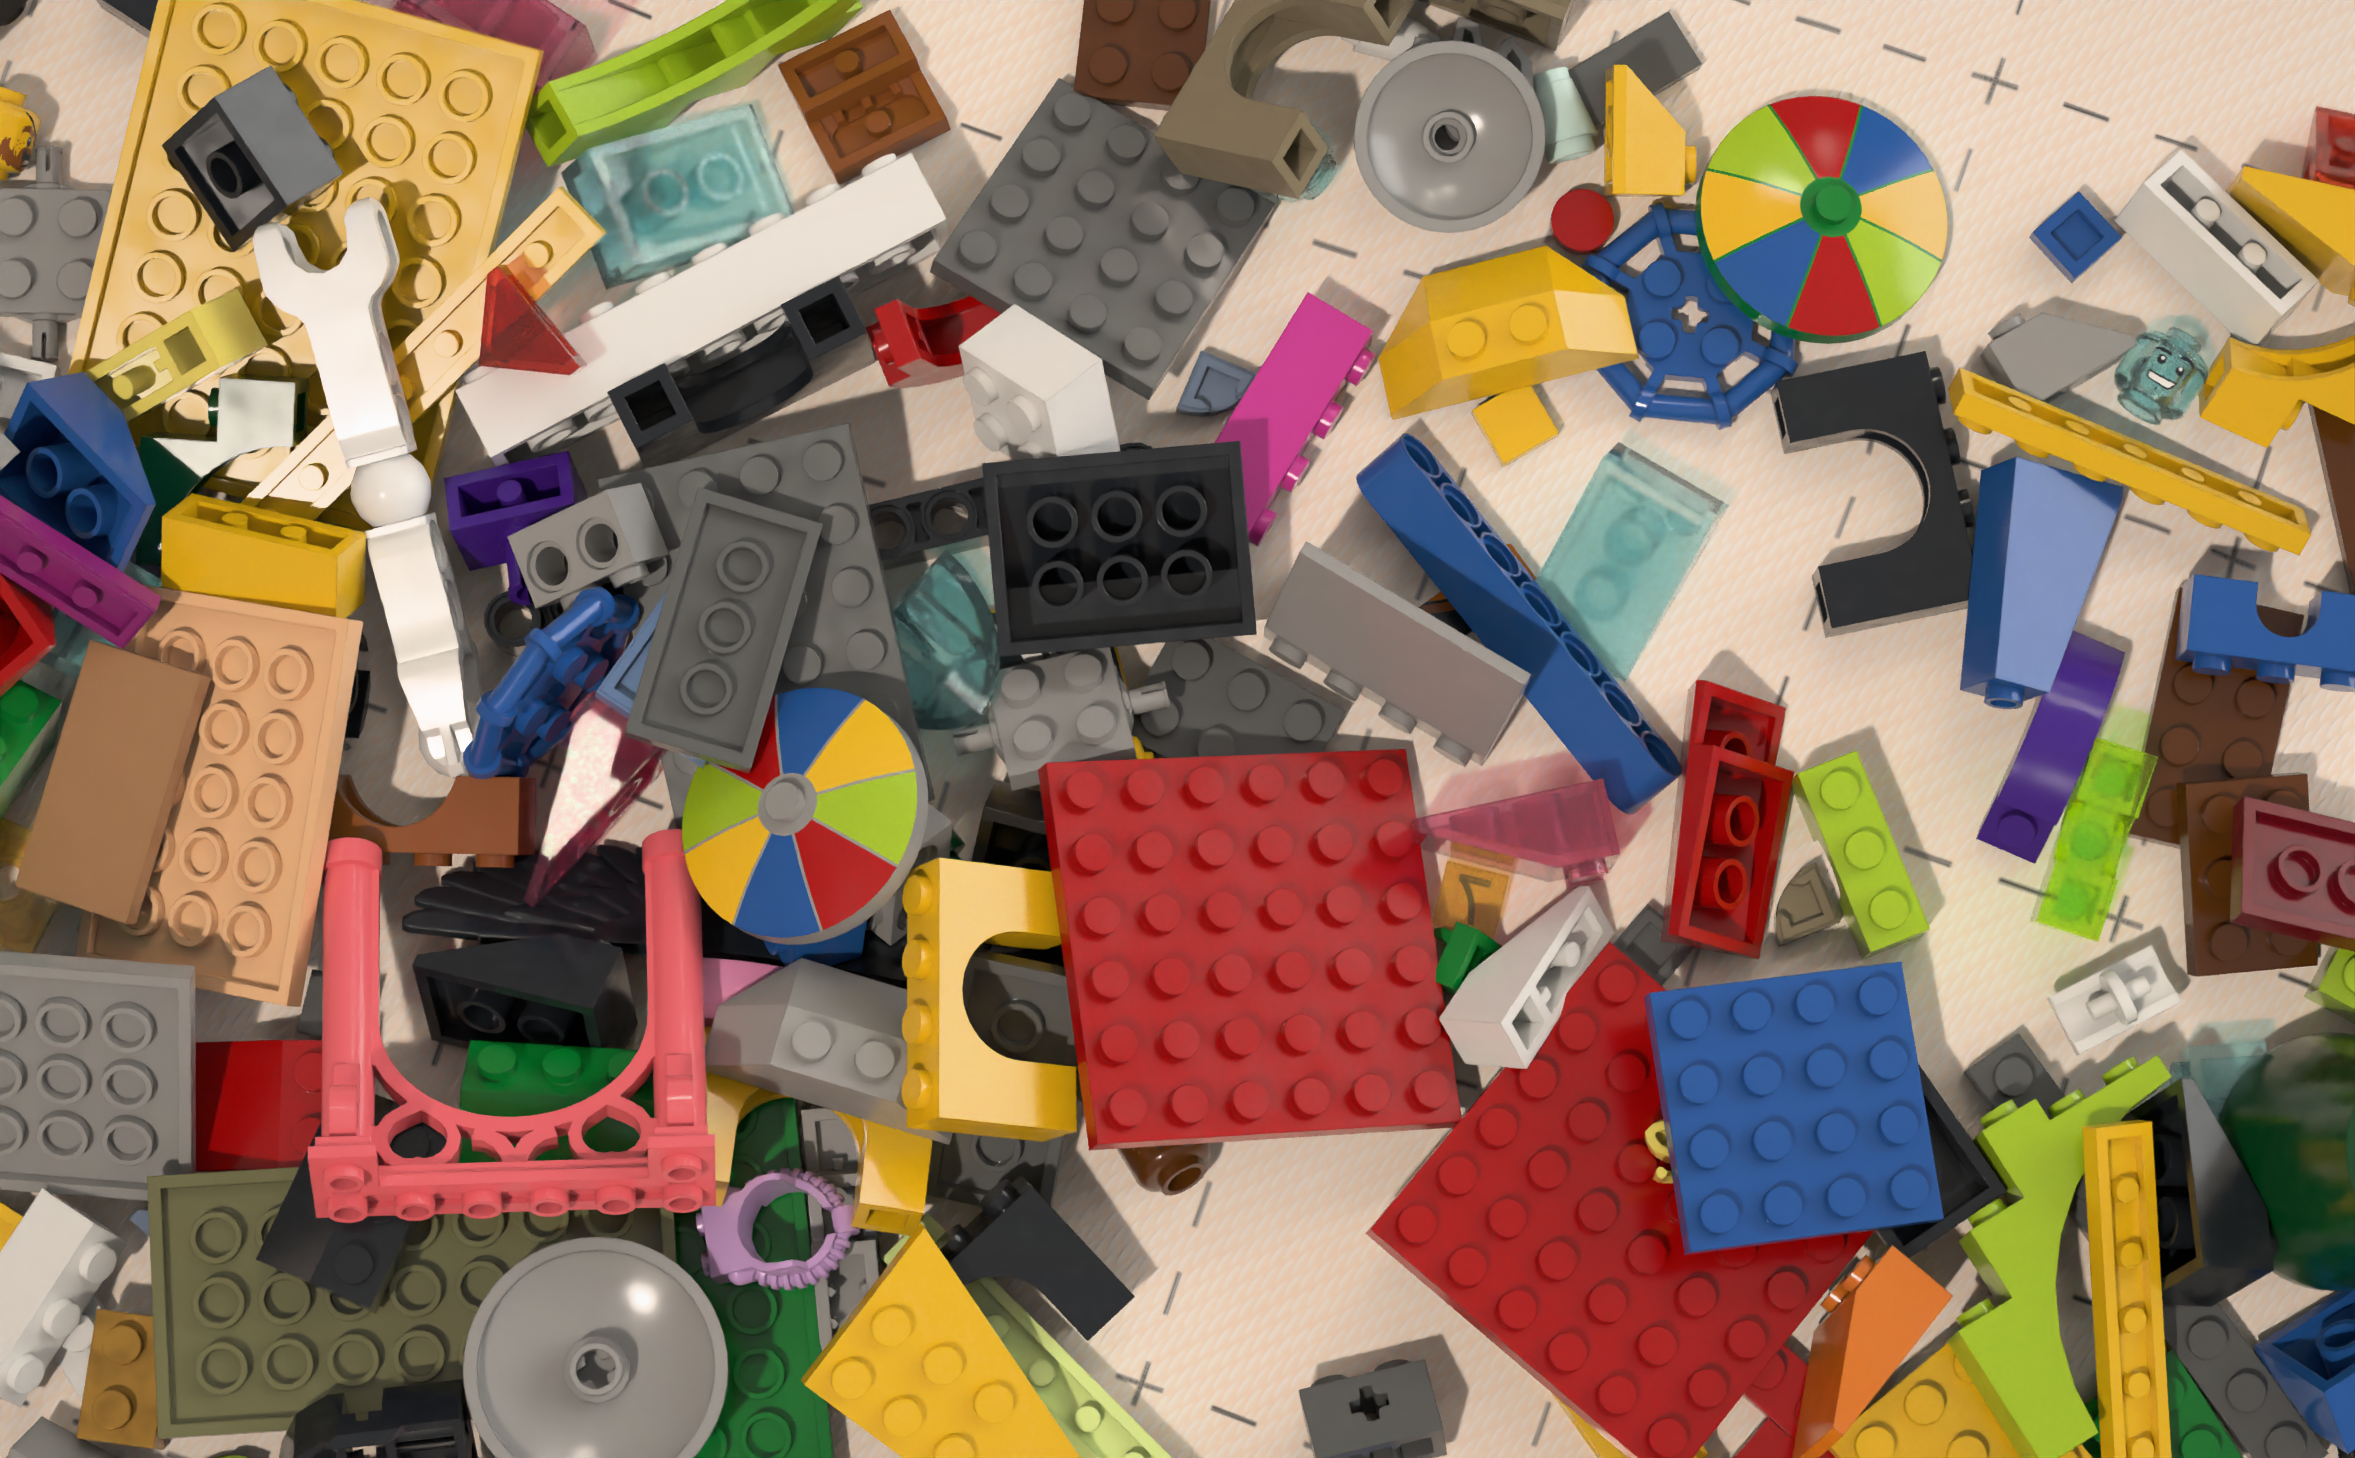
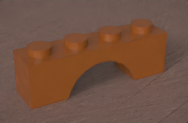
(477, 817)

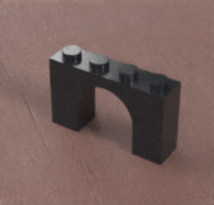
(808, 352)
(1897, 407)
(1029, 1241)

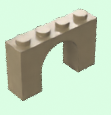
(1250, 143)

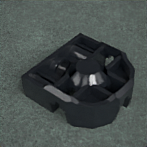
(413, 1423)

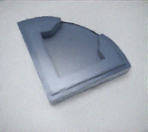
(1213, 387)

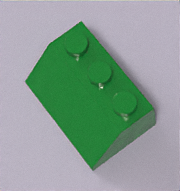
(543, 1078)

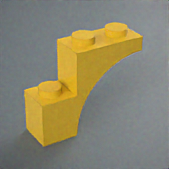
(2263, 388)

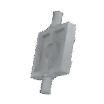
(48, 250)
(1060, 713)

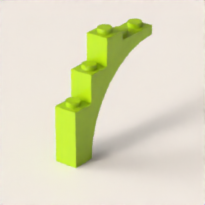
(663, 76)
(2017, 1347)

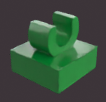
(1463, 952)

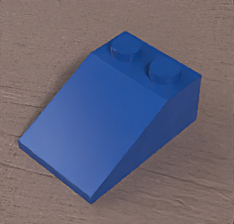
(78, 467)

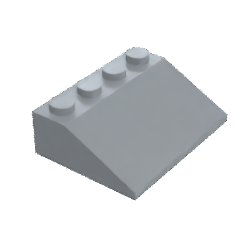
(1394, 656)

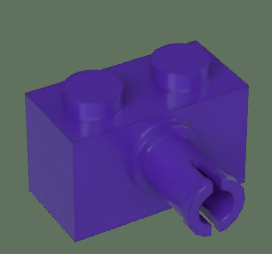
(504, 500)

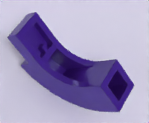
(2052, 749)

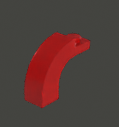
(923, 343)

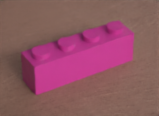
(1293, 402)

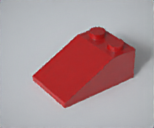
(256, 1103)

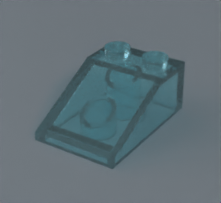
(676, 192)
(1627, 554)

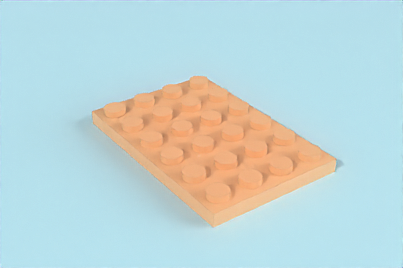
(254, 797)

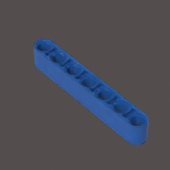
(1518, 623)

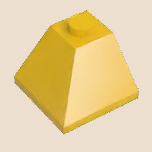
(1642, 142)

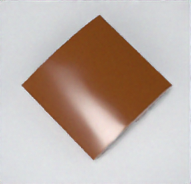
(864, 96)

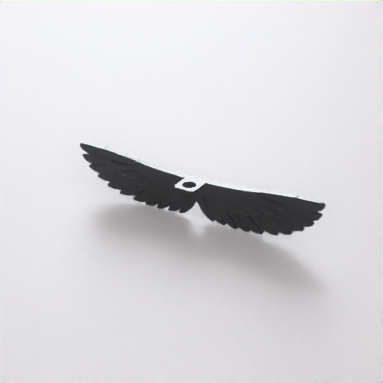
(607, 901)

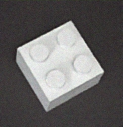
(1036, 390)

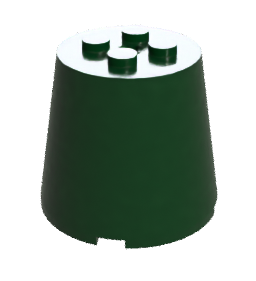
(2297, 1142)

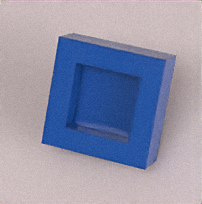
(2075, 237)

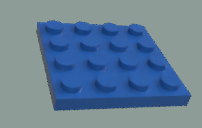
(1793, 1108)

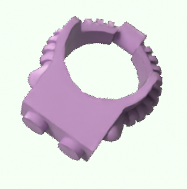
(730, 1227)

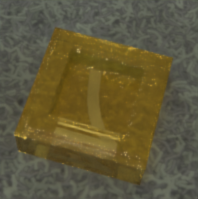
(1470, 897)

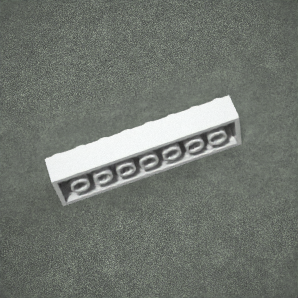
(712, 308)

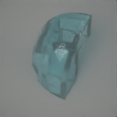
(947, 646)

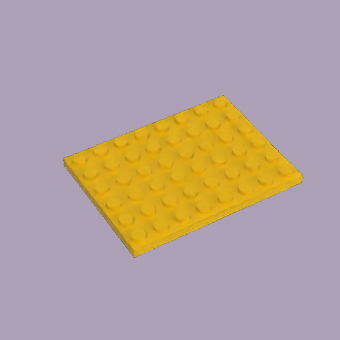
(413, 119)

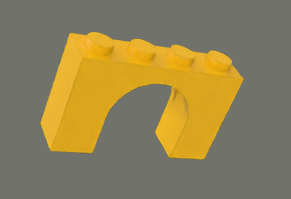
(951, 1073)
(890, 1161)

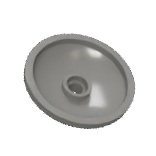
(1496, 128)

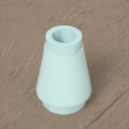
(1566, 119)

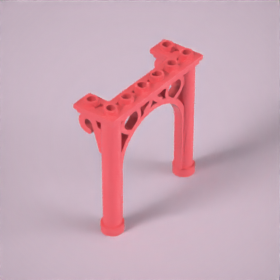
(665, 1168)

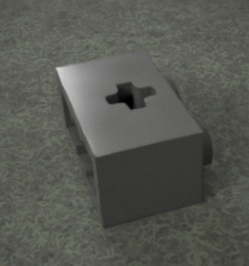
(1403, 1404)

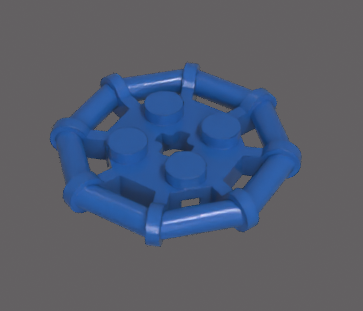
(1660, 339)
(547, 682)

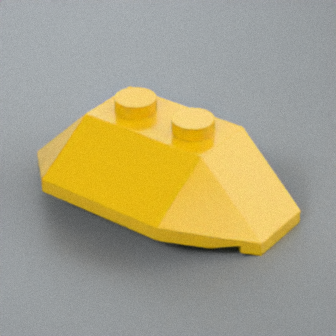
(1501, 331)

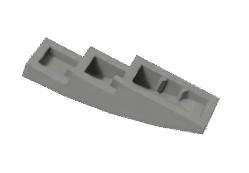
(834, 1155)

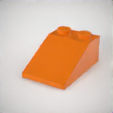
(1860, 1343)

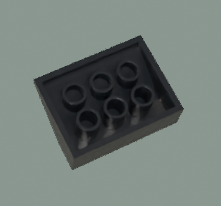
(1119, 548)

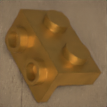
(121, 1382)

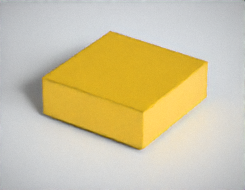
(1514, 424)

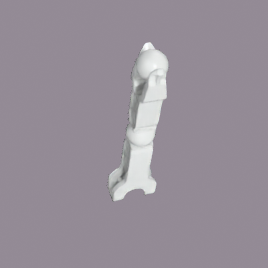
(389, 486)

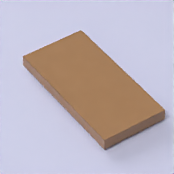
(112, 782)

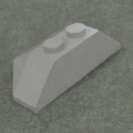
(819, 1041)

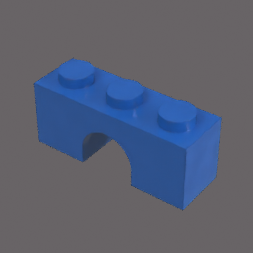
(2224, 631)

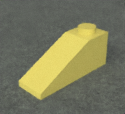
(179, 355)

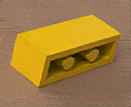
(262, 557)

